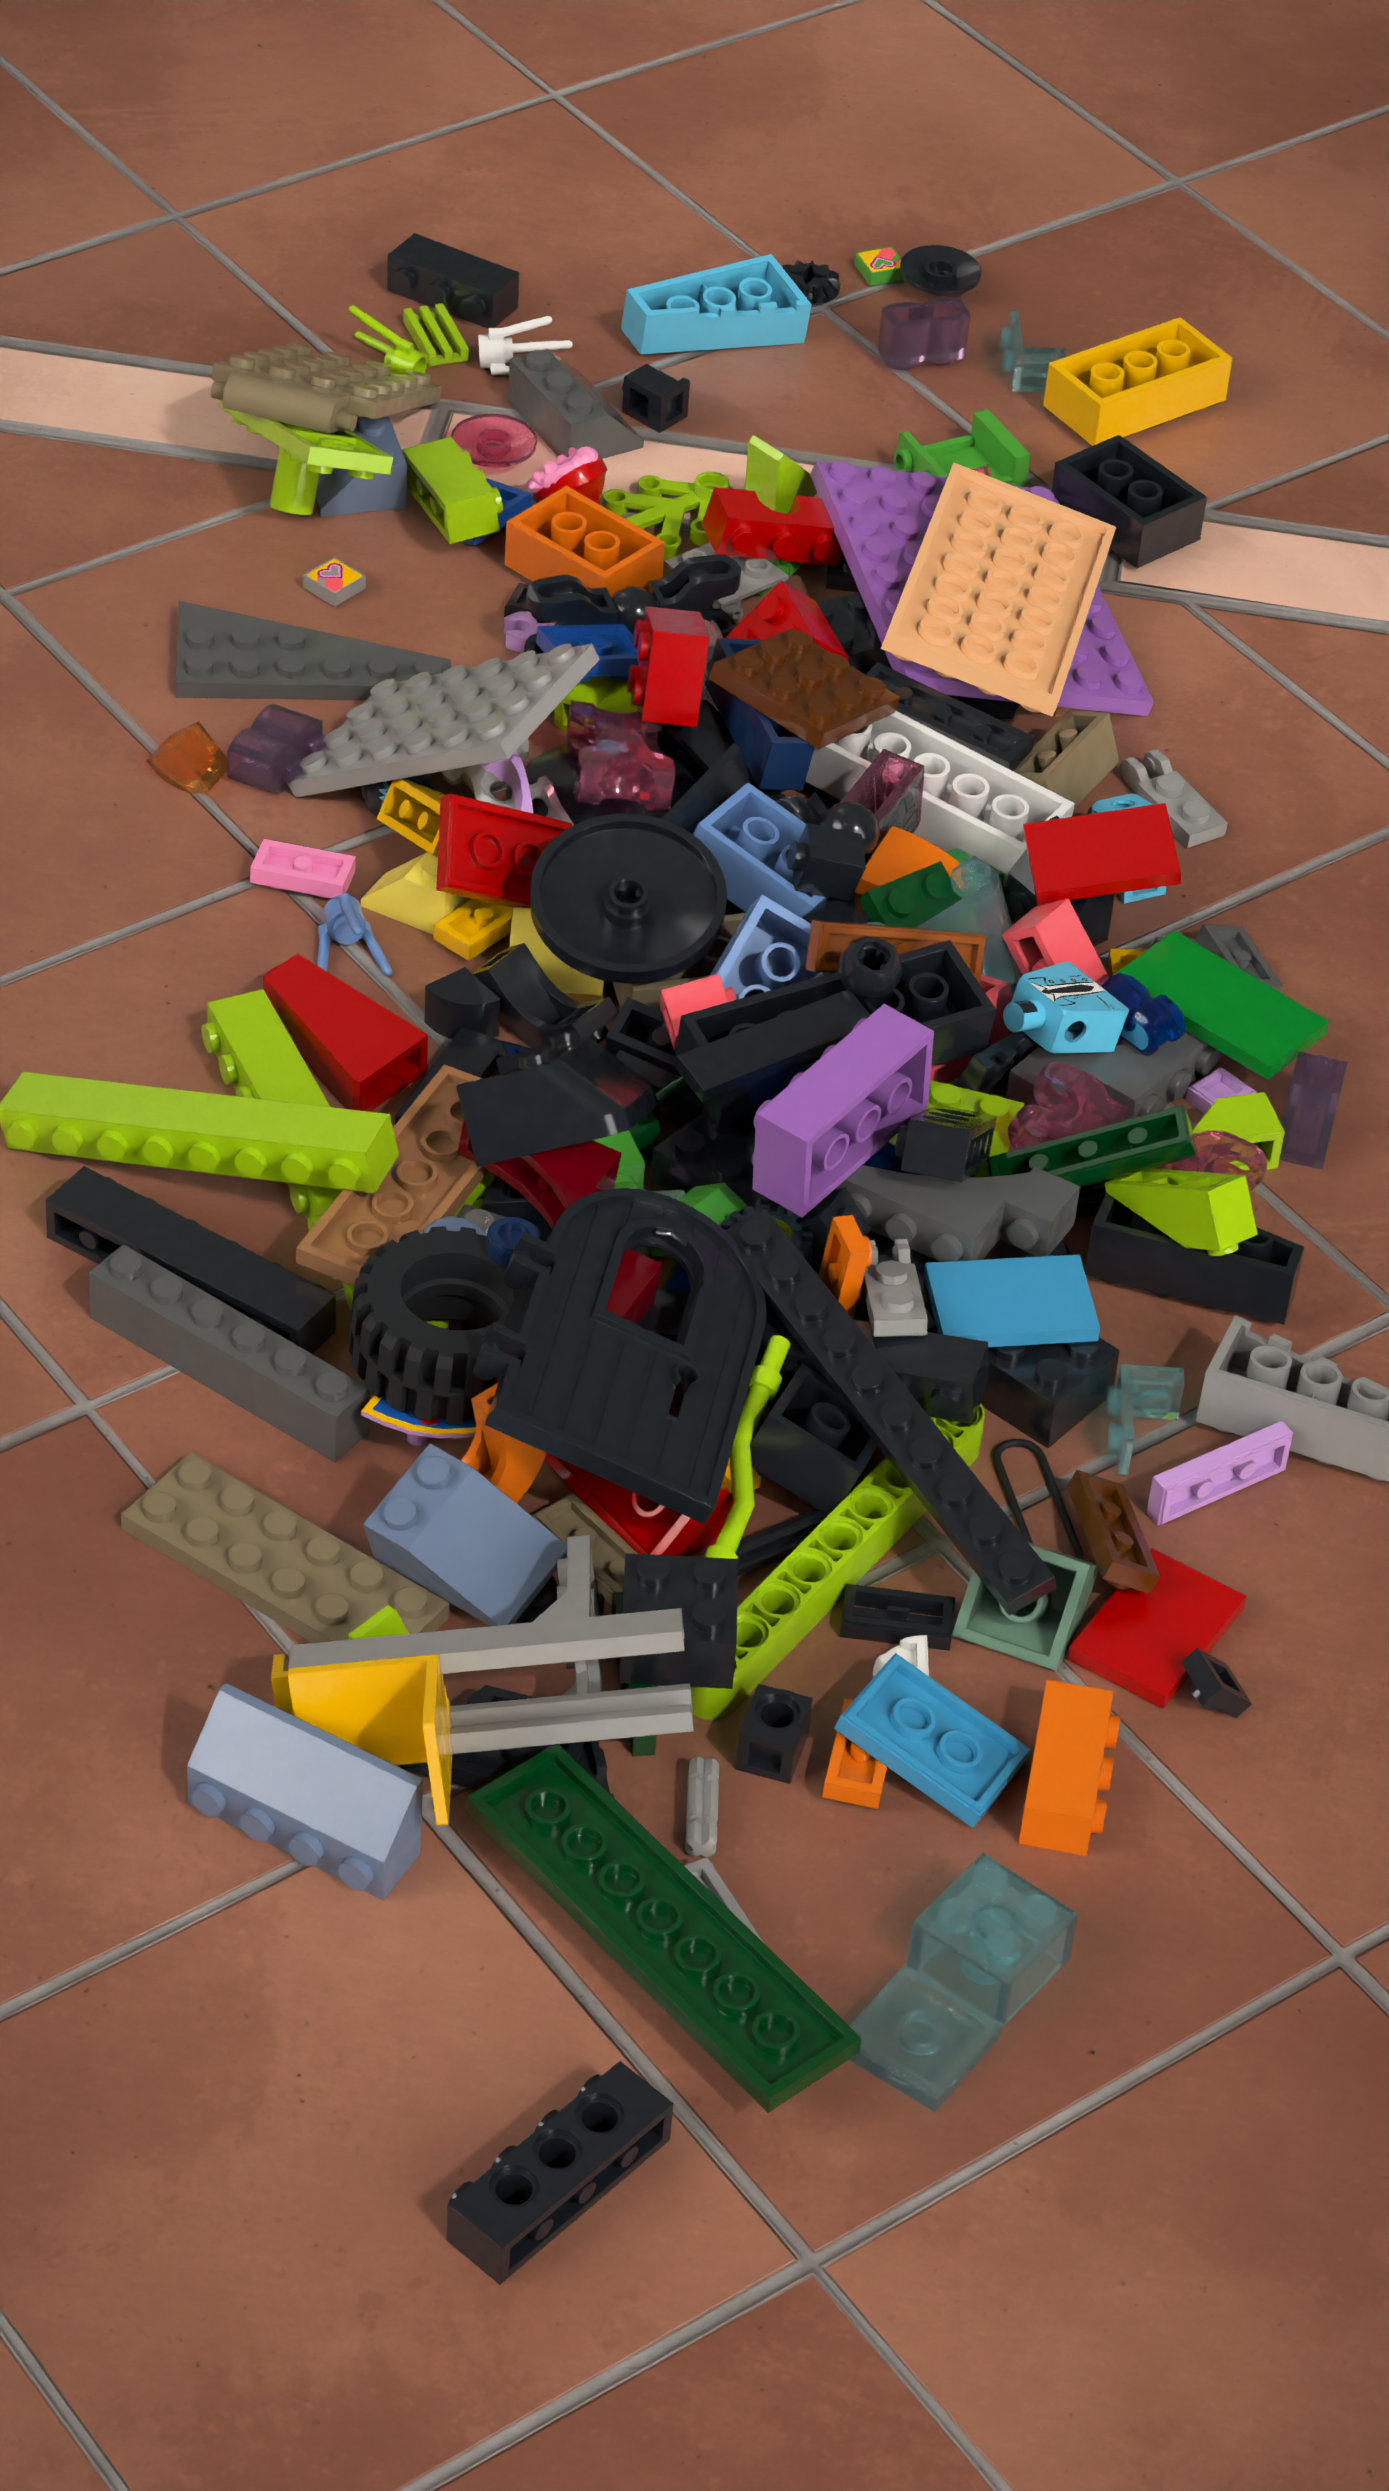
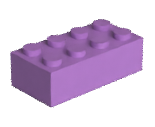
(841, 1110)

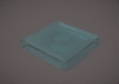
(922, 2037)

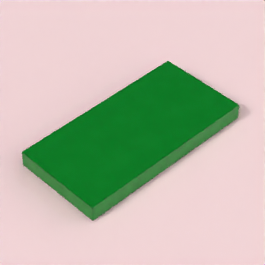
(1228, 1005)

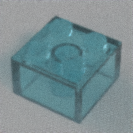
(992, 1939)

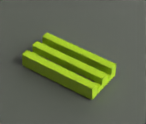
(449, 330)

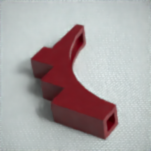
(560, 1178)

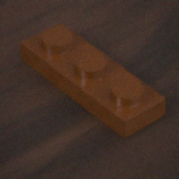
(1113, 1532)

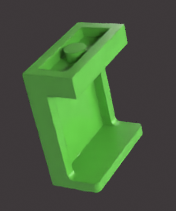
(986, 445)

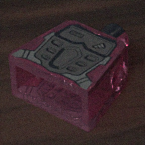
(891, 791)

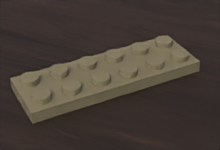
(272, 1556)

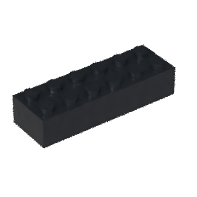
(932, 990)

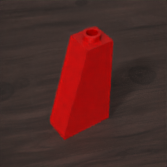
(345, 1036)

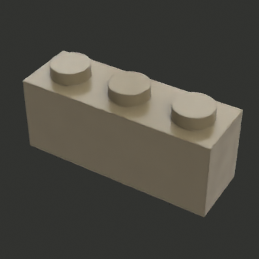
(1073, 755)

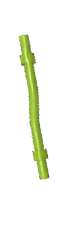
(762, 1389)

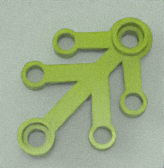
(670, 510)

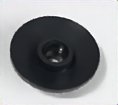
(940, 270)

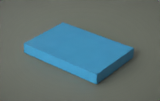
(1013, 1300)
(933, 1740)

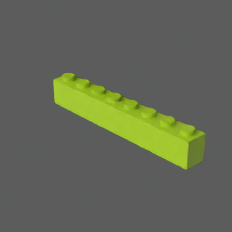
(199, 1131)

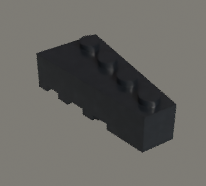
(1251, 1281)

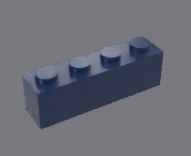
(770, 751)

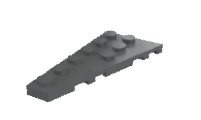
(265, 659)

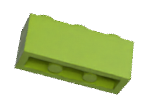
(452, 490)

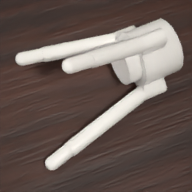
(497, 350)

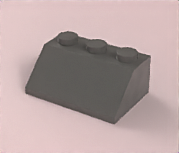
(566, 407)

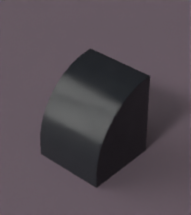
(461, 1002)

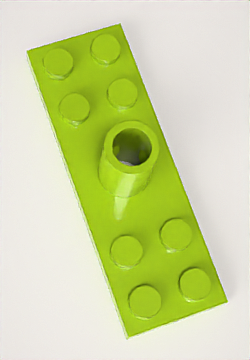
(308, 453)

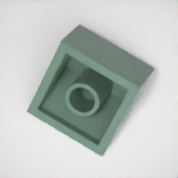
(1042, 1628)

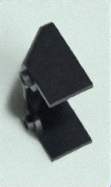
(552, 1099)

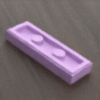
(1219, 1473)

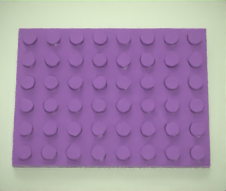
(880, 528)

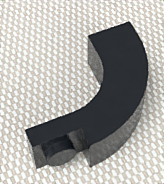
(534, 1005)

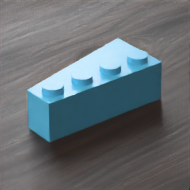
(718, 309)

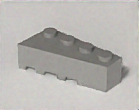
(1264, 1382)

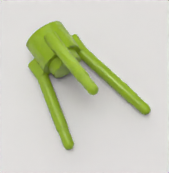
(401, 355)

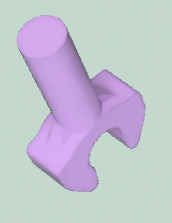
(519, 628)

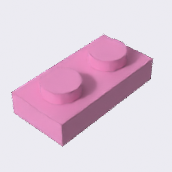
(302, 869)

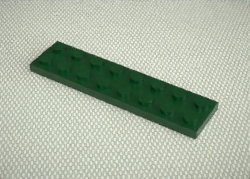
(664, 1927)

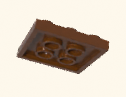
(804, 687)

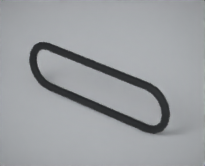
(1051, 1483)

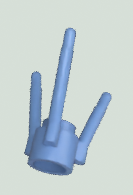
(347, 925)

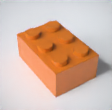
(582, 540)

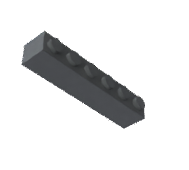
(229, 1352)

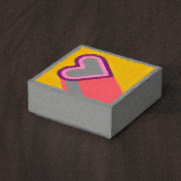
(334, 581)

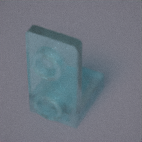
(1025, 364)
(1140, 1393)

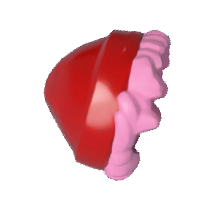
(581, 471)

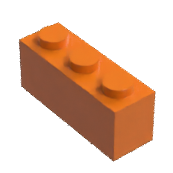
(1069, 1768)

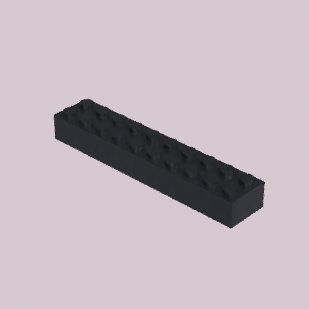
(1031, 1387)

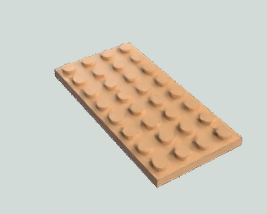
(1000, 590)

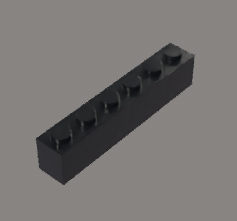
(100, 1215)

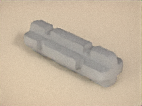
(702, 1806)

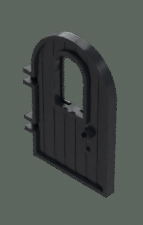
(603, 1384)

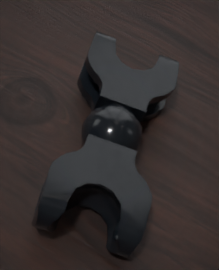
(689, 587)

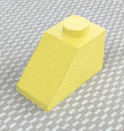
(411, 894)

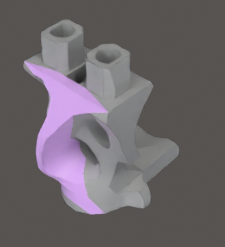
(478, 780)

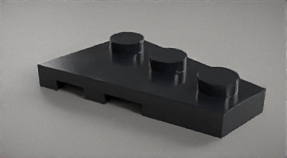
(990, 1068)

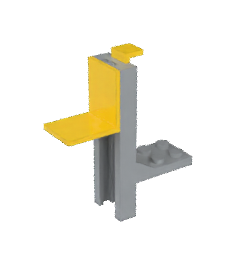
(394, 1700)

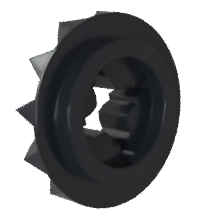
(822, 284)

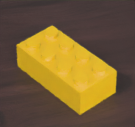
(1137, 381)

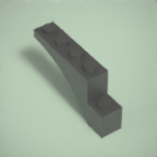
(1128, 1075)
(966, 1217)

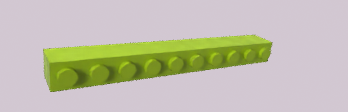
(265, 1064)

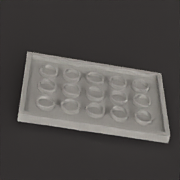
(444, 720)

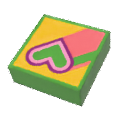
(879, 265)

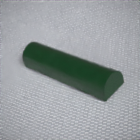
(1106, 1150)

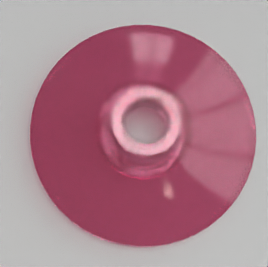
(495, 439)

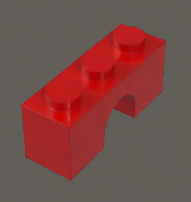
(746, 528)

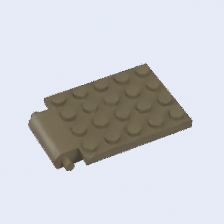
(316, 389)

